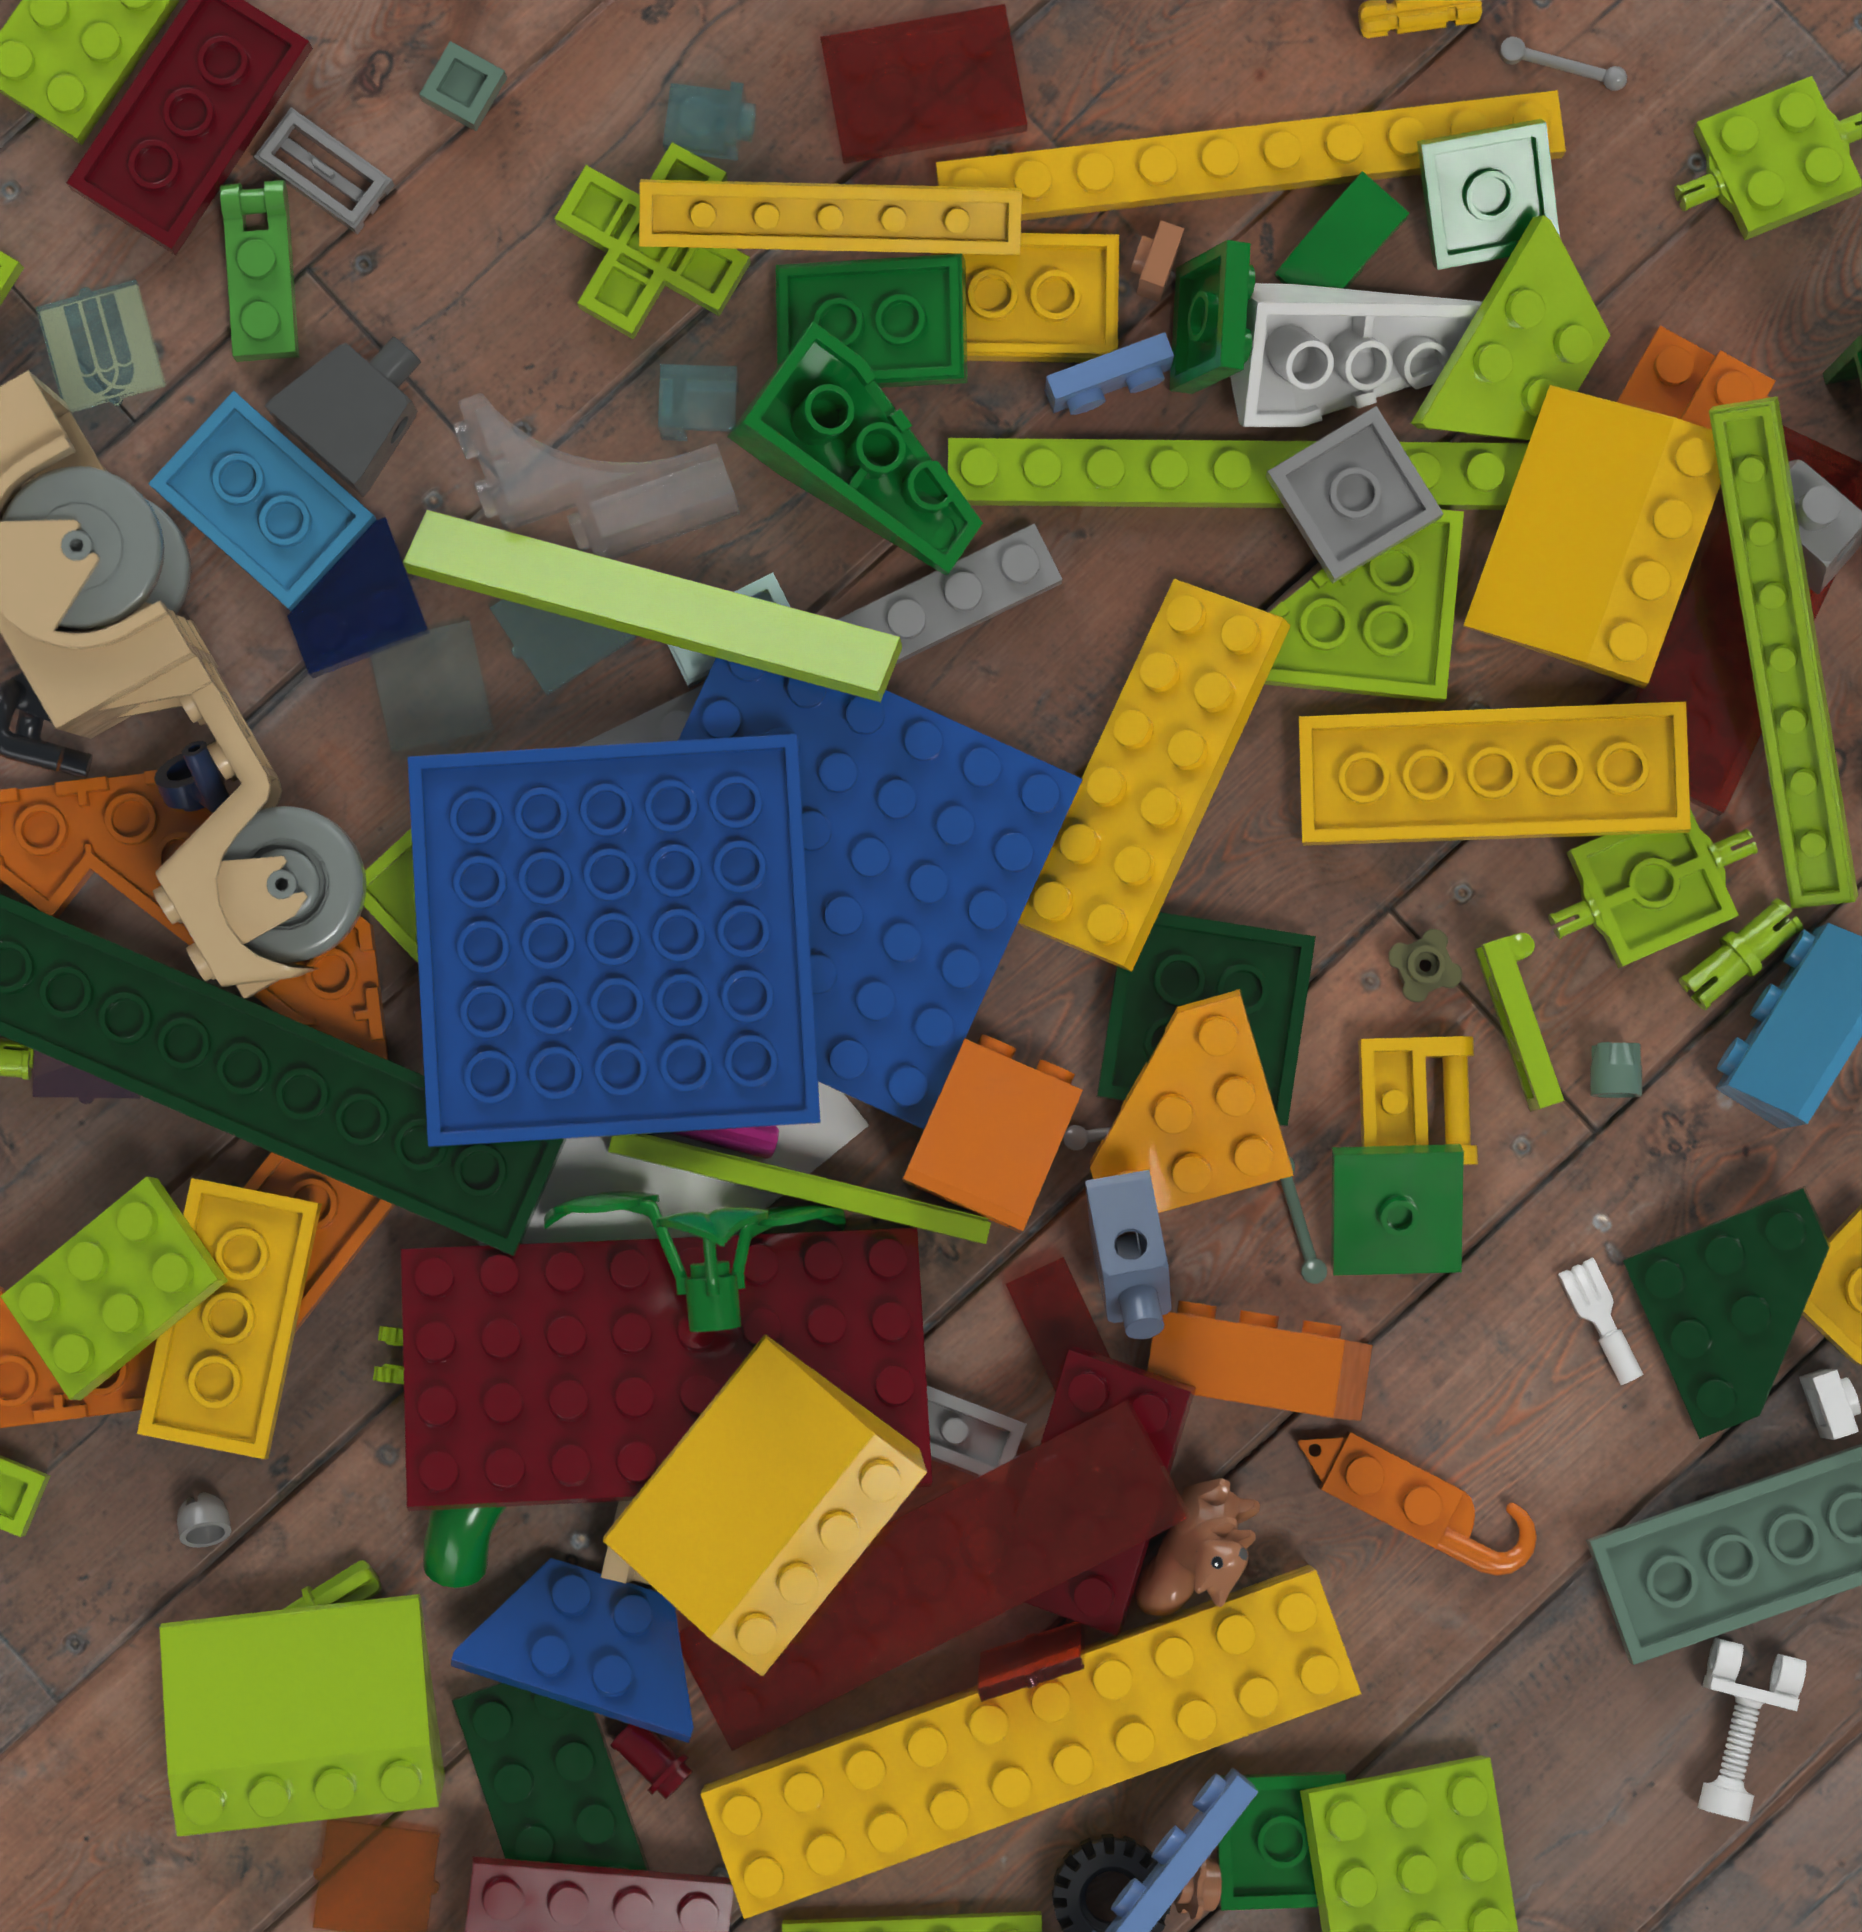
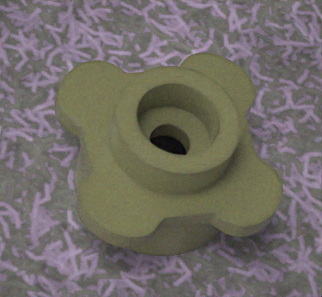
(1417, 982)

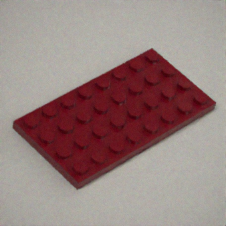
(580, 1368)

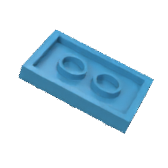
(262, 501)

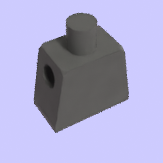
(350, 410)

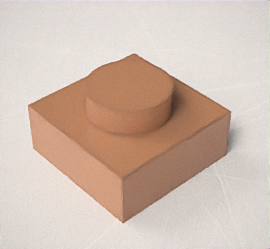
(1156, 259)

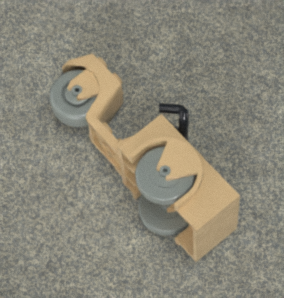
(97, 632)

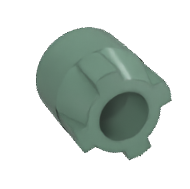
(1616, 1070)

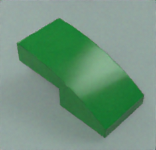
(1344, 237)

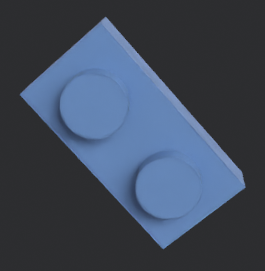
(1134, 366)

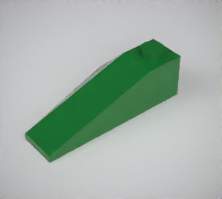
(846, 444)

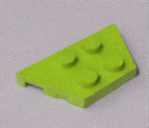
(1525, 336)

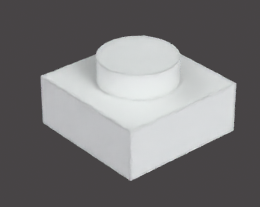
(1831, 1403)

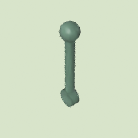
(1312, 1269)

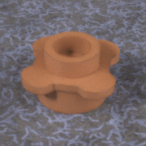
(1202, 1891)

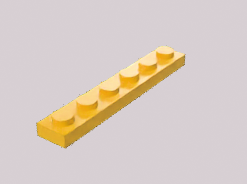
(830, 217)

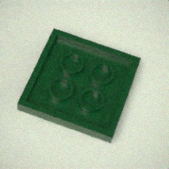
(1201, 959)

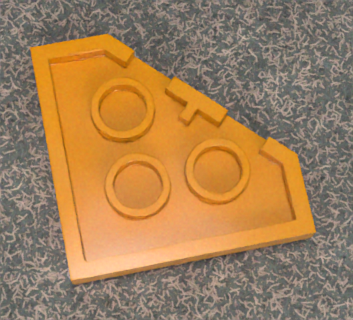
(1199, 1111)

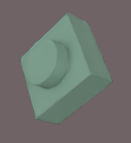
(463, 86)

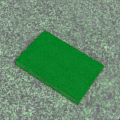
(890, 311)

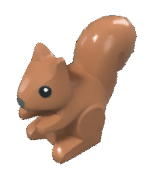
(1200, 1551)

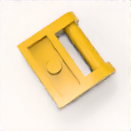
(1396, 1091)

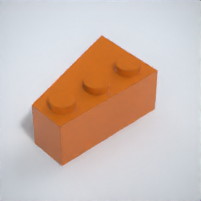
(1263, 1364)

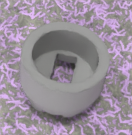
(203, 1521)

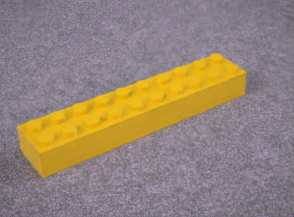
(982, 1764)

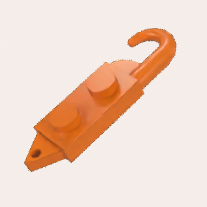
(1413, 1501)

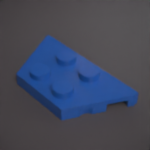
(589, 1647)

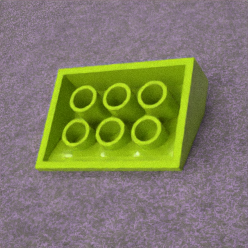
(300, 1715)

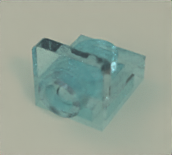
(709, 120)

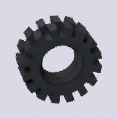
(1084, 1865)

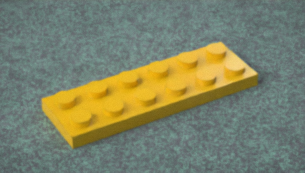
(1153, 773)
(1494, 774)

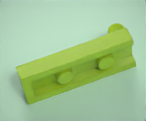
(1517, 1019)

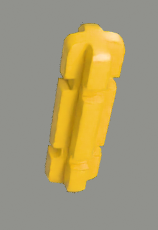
(1409, 16)

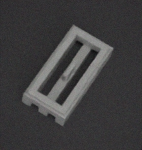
(365, 202)

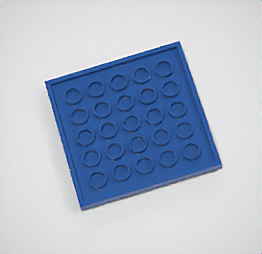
(912, 868)
(613, 940)

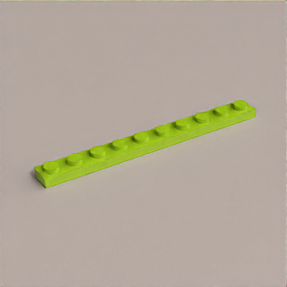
(1197, 472)

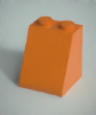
(994, 1132)

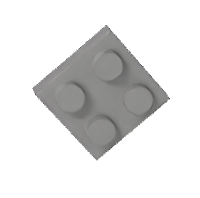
(1354, 494)

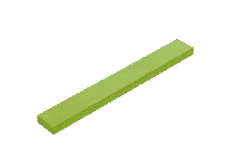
(654, 605)
(1784, 652)

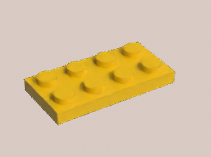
(227, 1360)

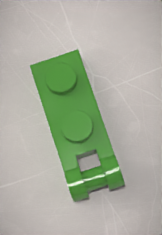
(260, 273)

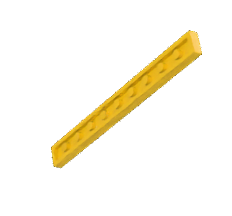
(1241, 158)

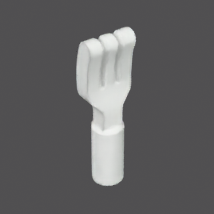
(1594, 1303)

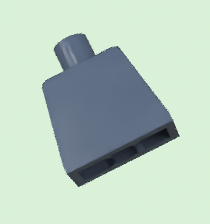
(1133, 1266)

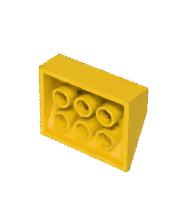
(1598, 535)
(766, 1504)

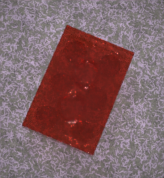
(924, 84)

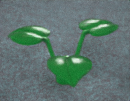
(711, 1288)

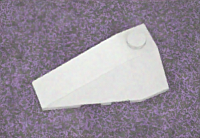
(1340, 349)

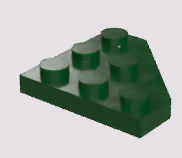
(1731, 1303)

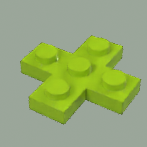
(635, 275)

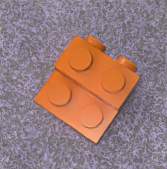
(1688, 381)

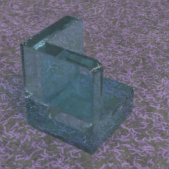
(696, 399)

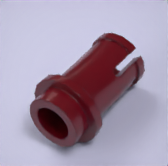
(652, 1759)

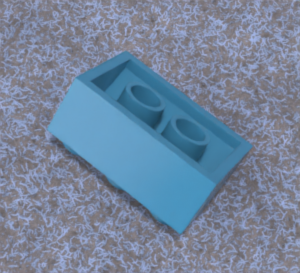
(1800, 1031)

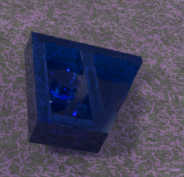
(358, 605)

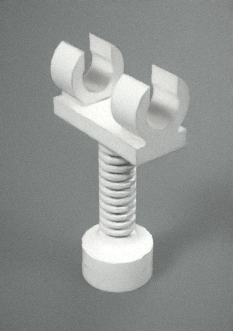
(1727, 1793)

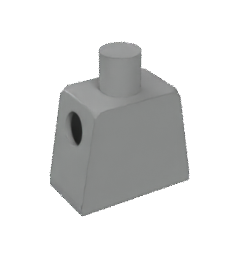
(1827, 525)

